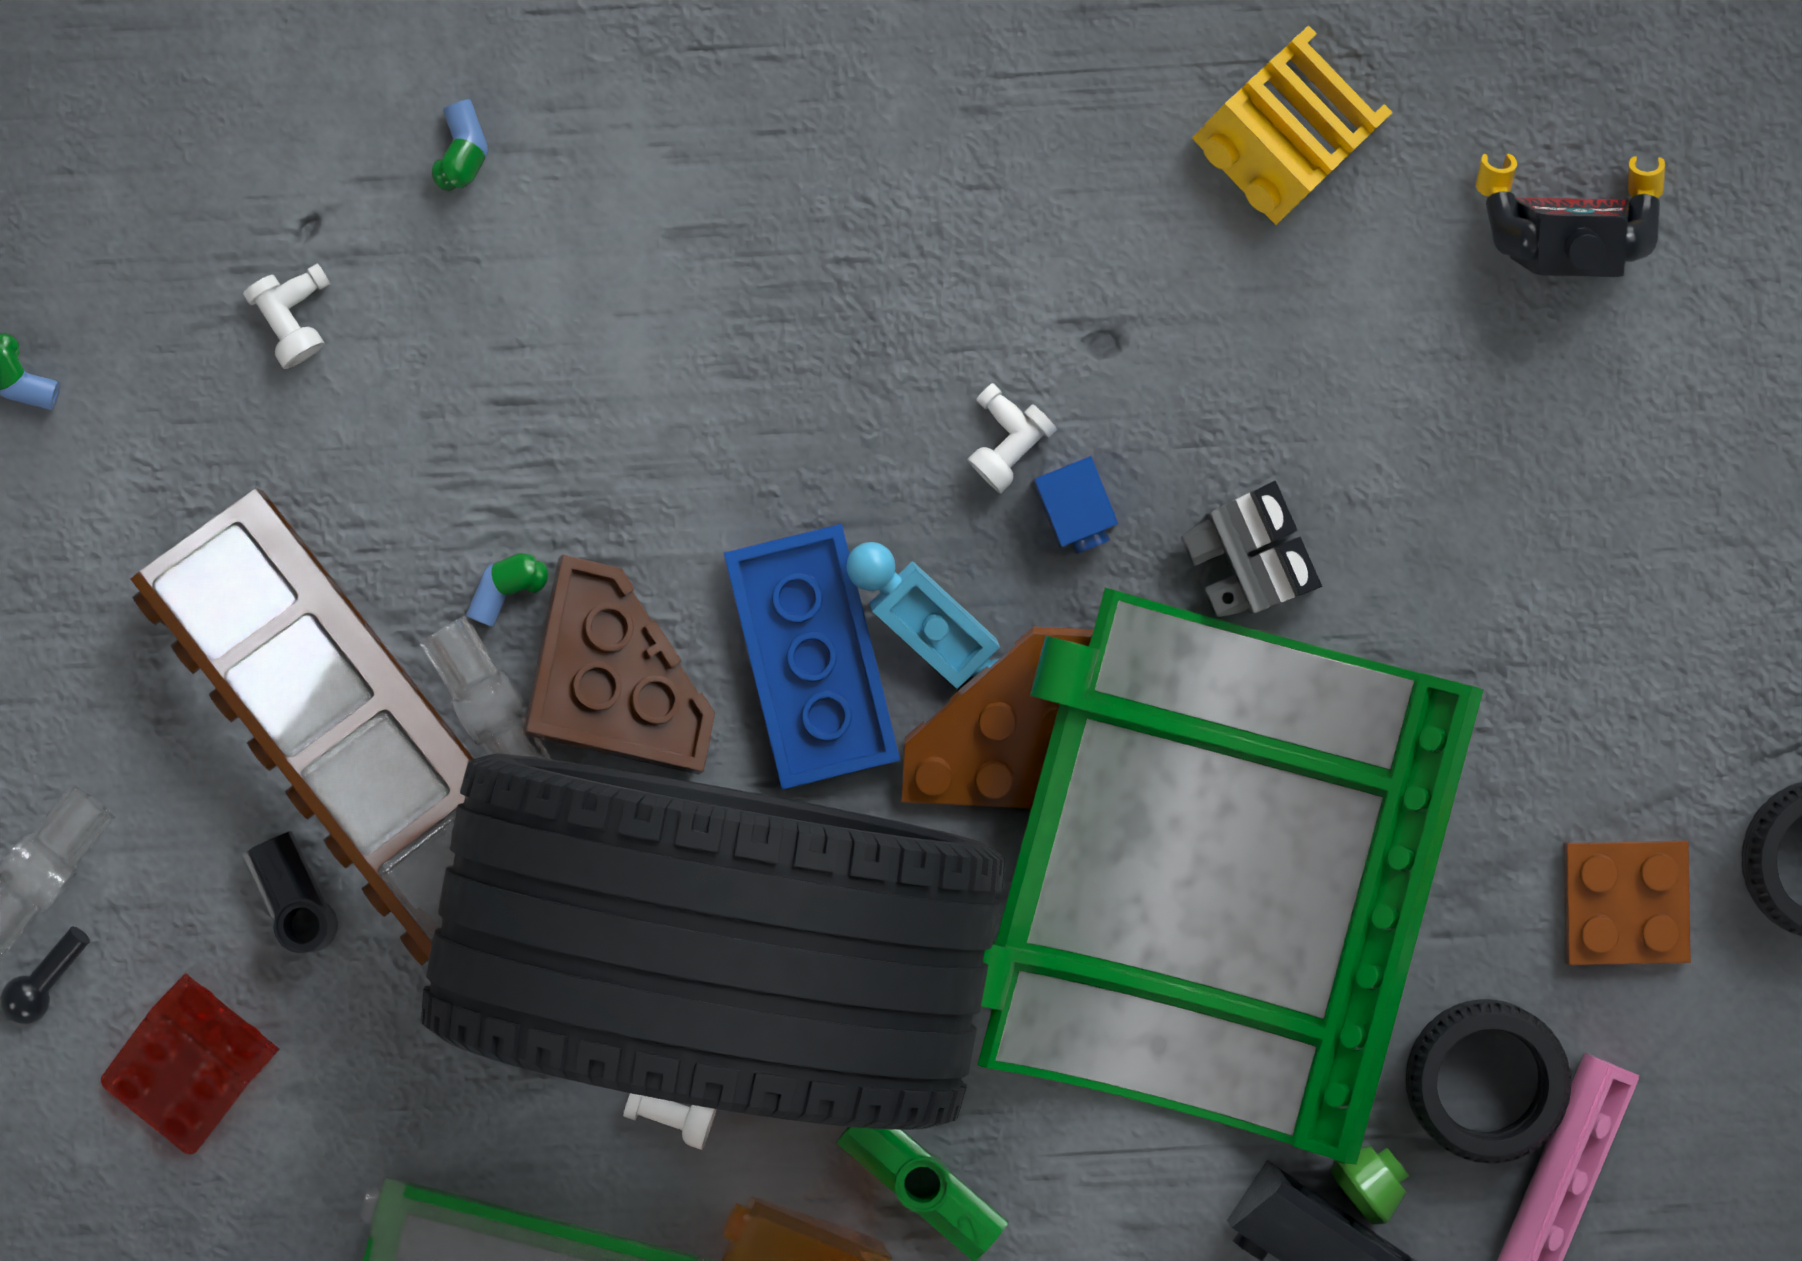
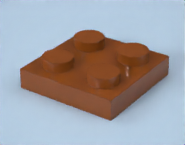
(1627, 902)

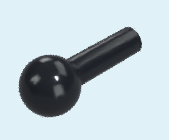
(27, 997)

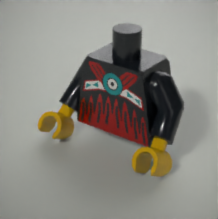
(1570, 233)

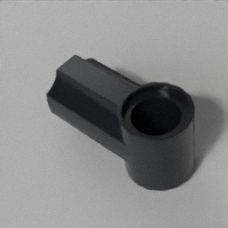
(287, 888)

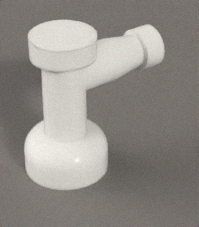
(275, 300)
(1024, 432)
(692, 1120)

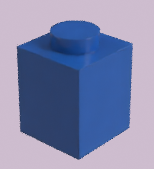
(1076, 505)

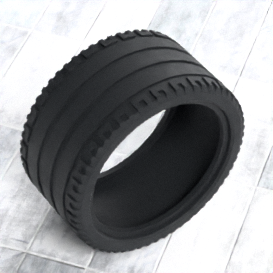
(711, 944)

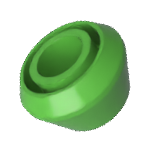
(1373, 1183)

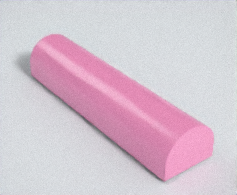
(1570, 1163)

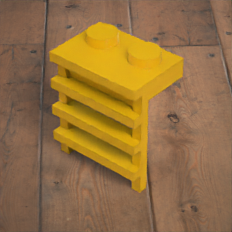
(1268, 147)

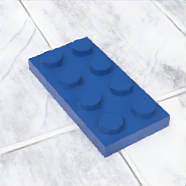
(811, 657)

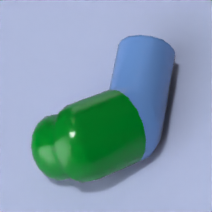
(466, 150)
(22, 386)
(504, 579)

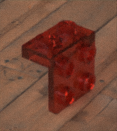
(187, 1064)

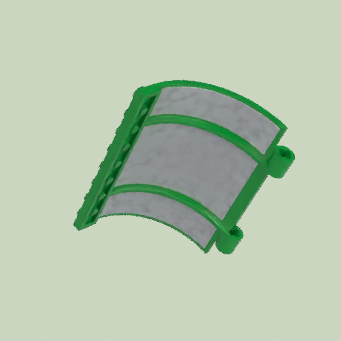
(1224, 872)

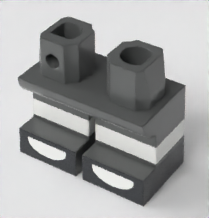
(1265, 577)

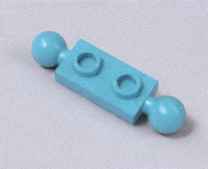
(923, 614)

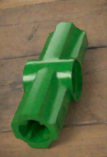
(954, 1206)

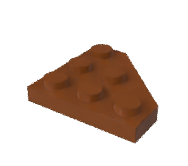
(989, 736)

